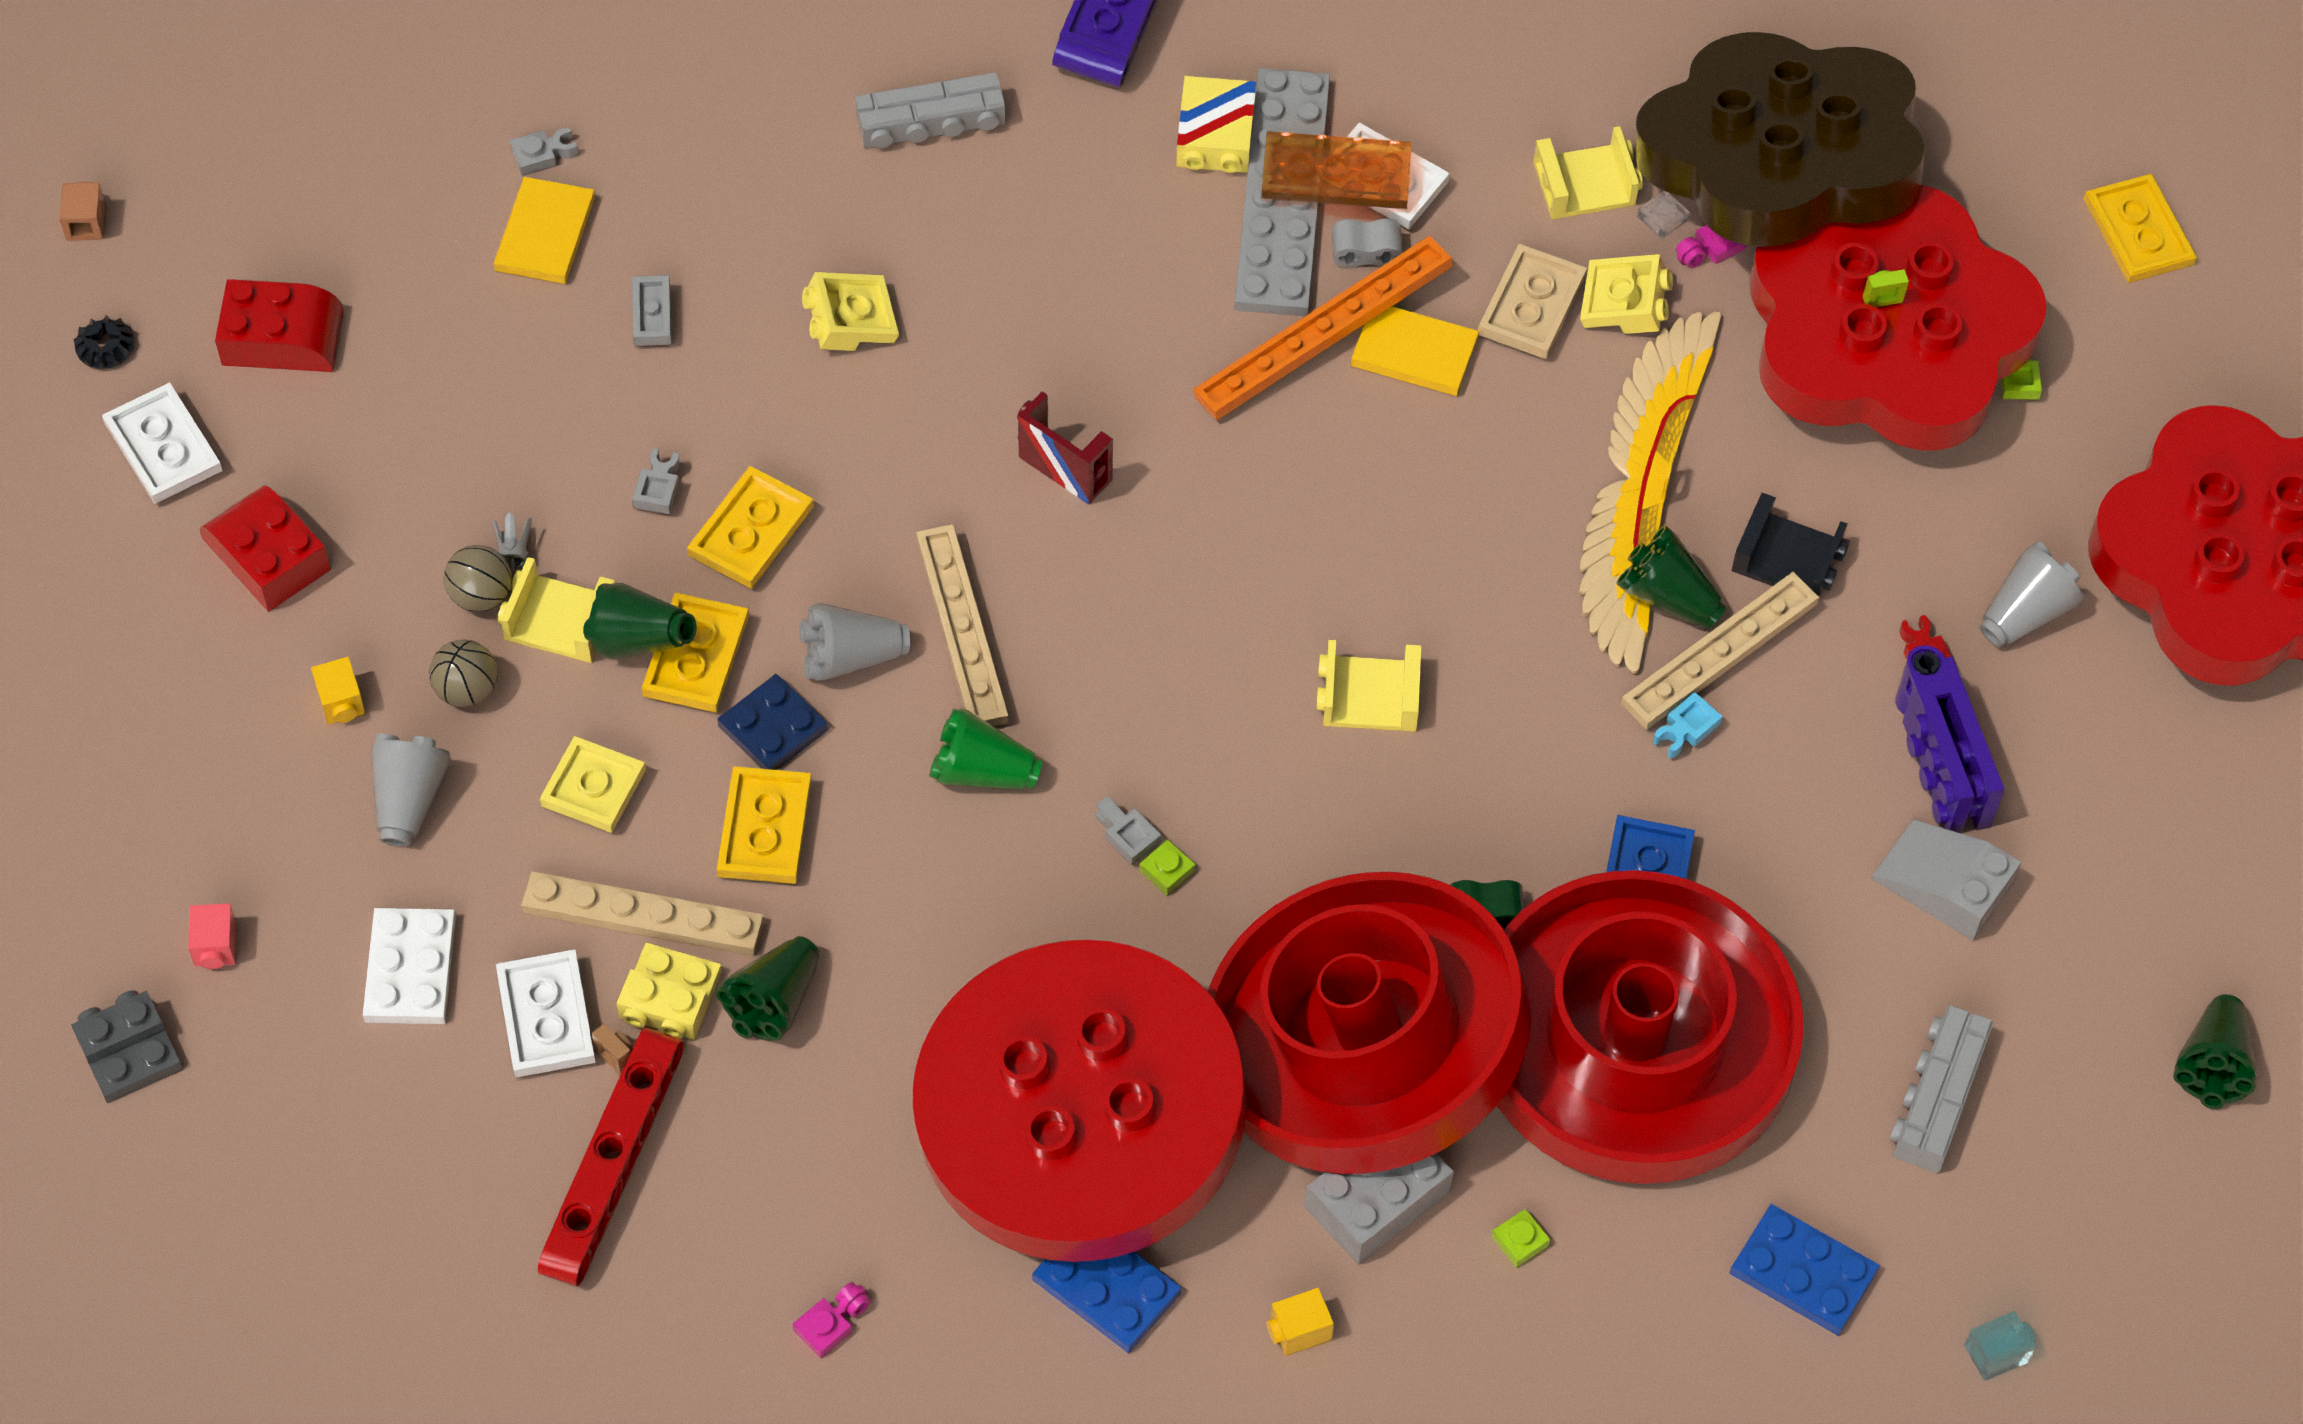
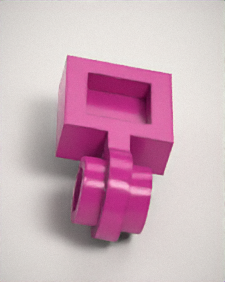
(1693, 251)
(824, 1326)

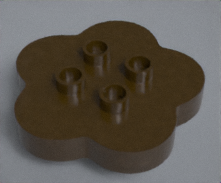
(1785, 138)

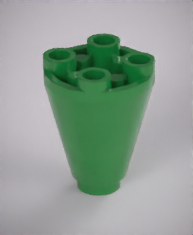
(982, 756)

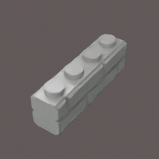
(930, 110)
(1942, 1089)

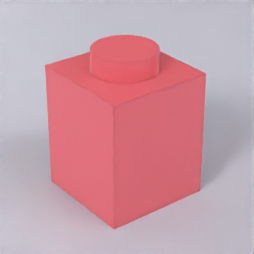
(212, 935)

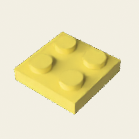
(592, 784)

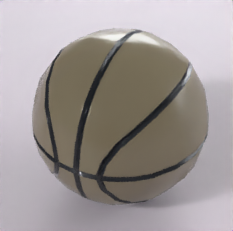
(477, 578)
(463, 673)

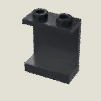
(1778, 546)

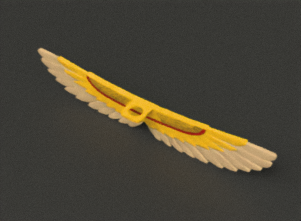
(1644, 450)

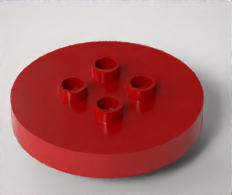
(1372, 1021)
(1652, 1027)
(1079, 1100)

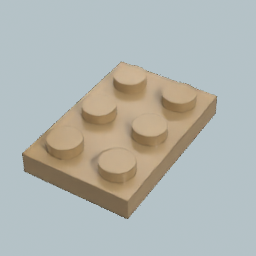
(1532, 301)

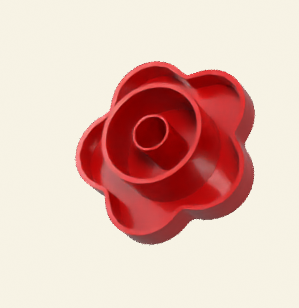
(1905, 368)
(2211, 544)

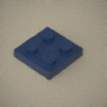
(772, 724)

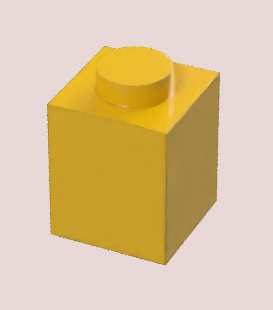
(338, 691)
(1300, 1322)

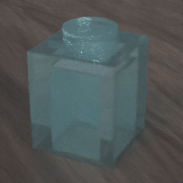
(2000, 1345)

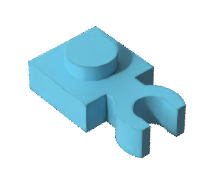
(1689, 721)

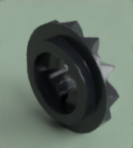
(115, 350)

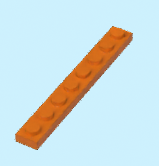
(1322, 328)

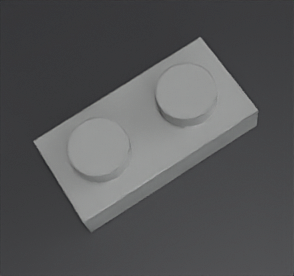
(651, 310)

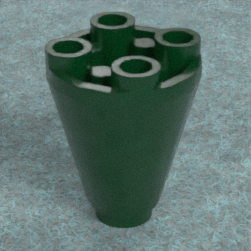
(1671, 580)
(635, 623)
(769, 990)
(2219, 1055)

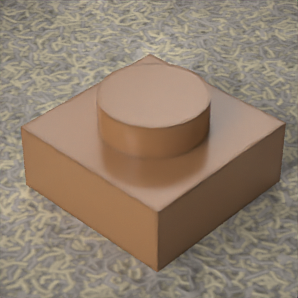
(612, 1047)

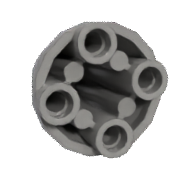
(2031, 596)
(849, 641)
(405, 784)

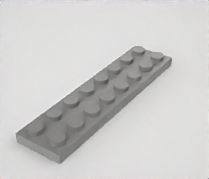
(1279, 233)

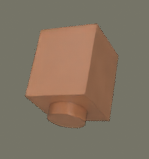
(82, 211)

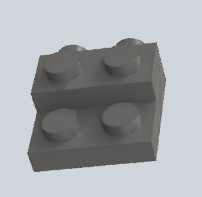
(126, 1045)

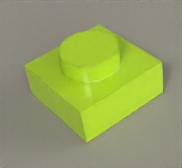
(1885, 288)
(2023, 383)
(1167, 867)
(1520, 1238)

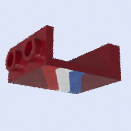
(1076, 470)

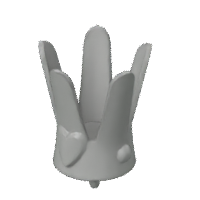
(509, 548)

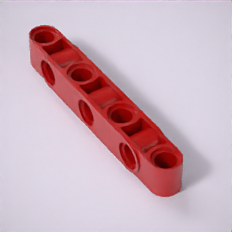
(601, 1180)

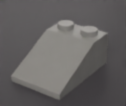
(1948, 875)

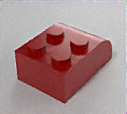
(278, 326)
(266, 547)

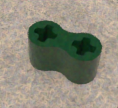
(1500, 898)

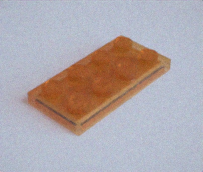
(1336, 170)

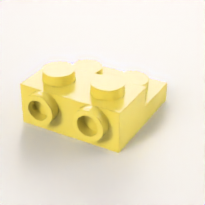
(1627, 293)
(849, 310)
(668, 991)

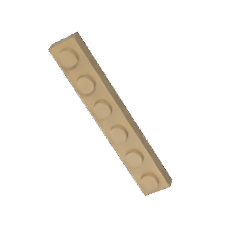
(961, 624)
(1719, 650)
(642, 913)

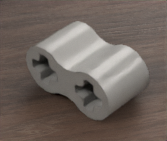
(1366, 242)

